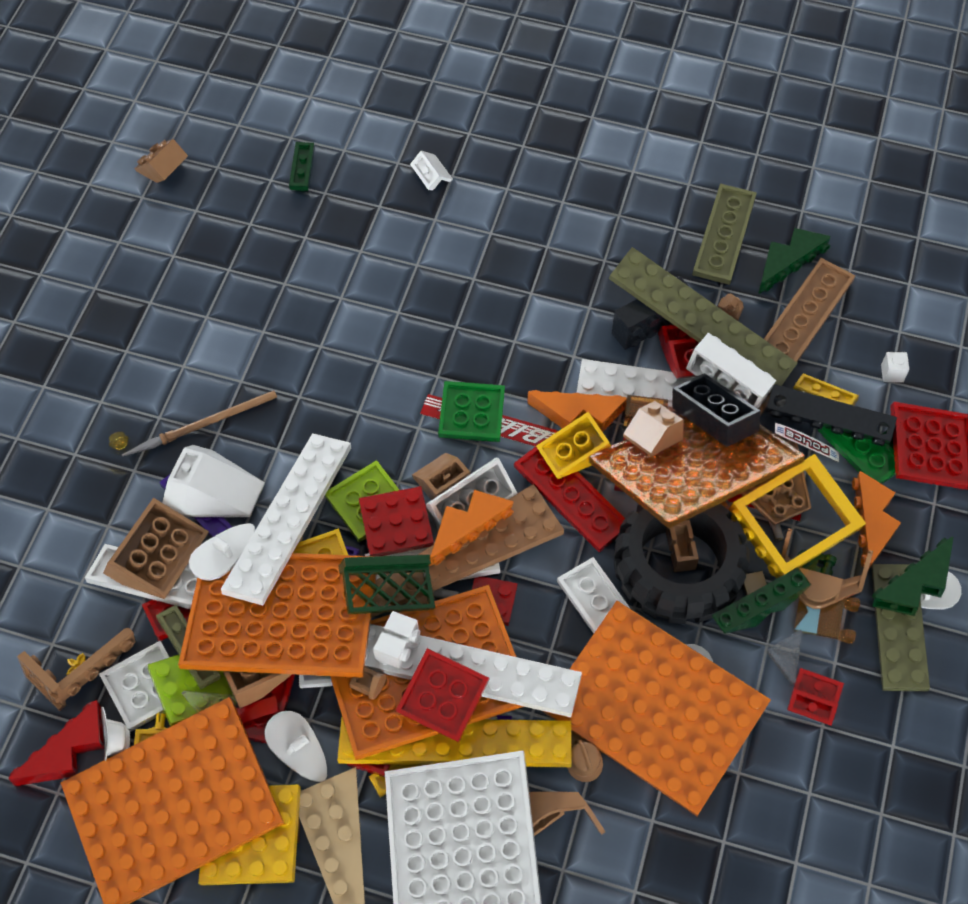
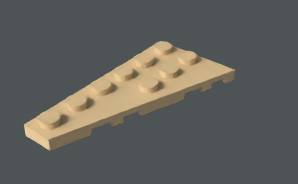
(333, 830)

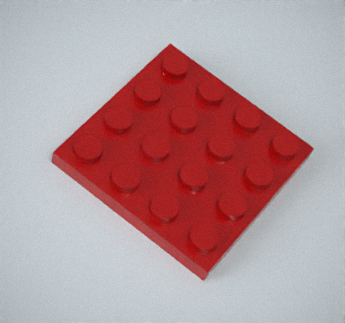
(930, 445)

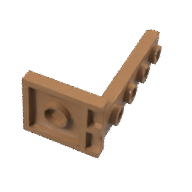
(87, 671)

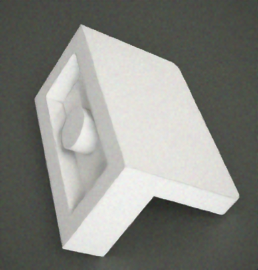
(430, 170)

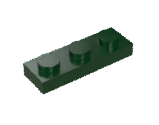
(301, 166)

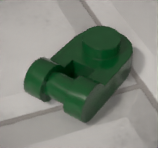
(827, 560)

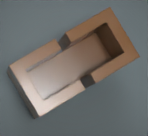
(679, 540)

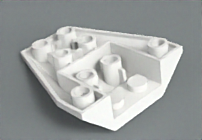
(210, 486)

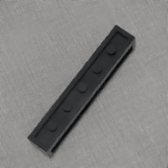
(831, 414)

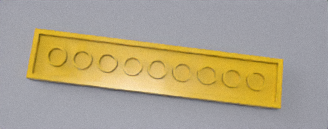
(543, 742)

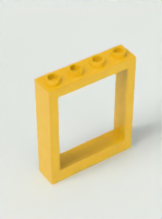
(763, 546)

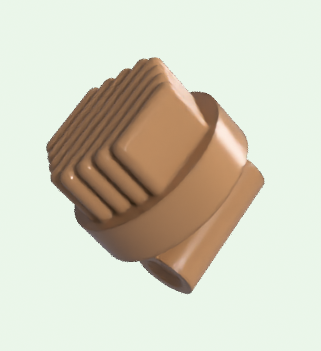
(731, 305)

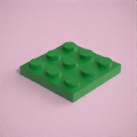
(471, 411)

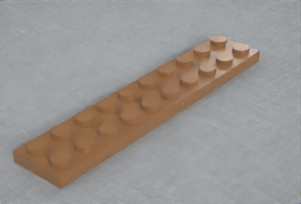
(808, 311)

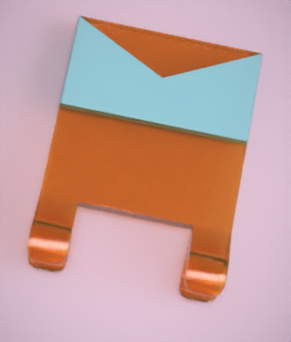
(826, 621)

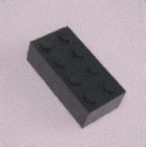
(636, 323)
(716, 409)

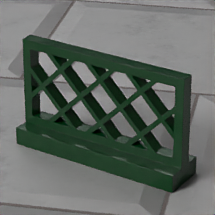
(387, 565)

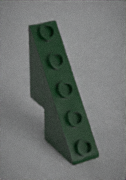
(786, 259)
(925, 577)
(759, 604)

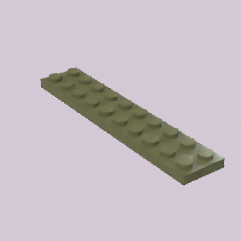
(695, 313)

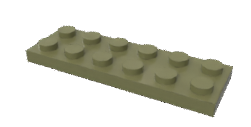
(724, 234)
(899, 640)

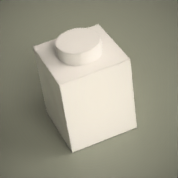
(895, 367)

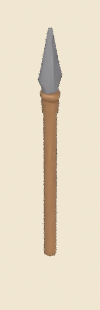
(172, 435)

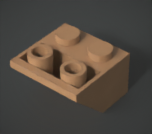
(161, 160)
(440, 475)

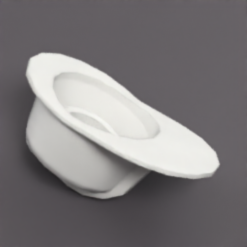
(115, 736)

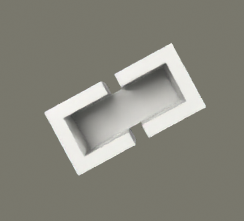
(394, 645)

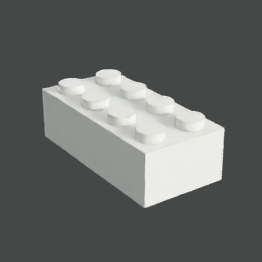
(730, 370)

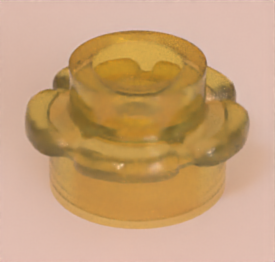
(118, 440)

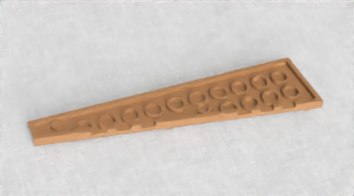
(526, 528)

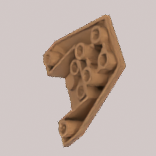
(785, 500)

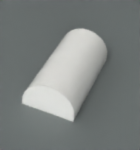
(488, 479)

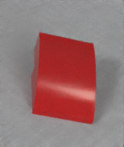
(677, 349)

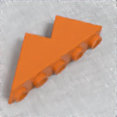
(567, 407)
(871, 503)
(463, 526)

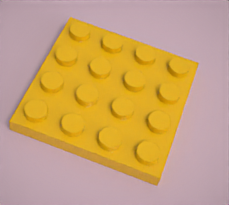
(266, 858)

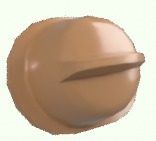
(586, 760)

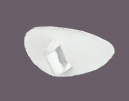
(220, 552)
(949, 598)
(296, 745)

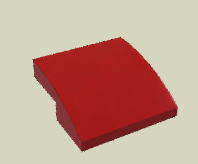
(815, 696)

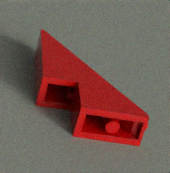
(59, 754)

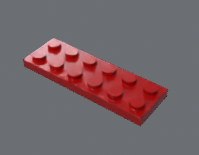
(573, 500)

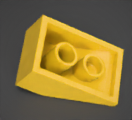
(571, 446)

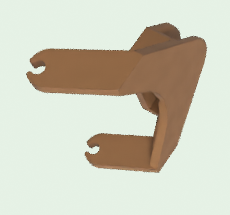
(827, 588)
(549, 806)

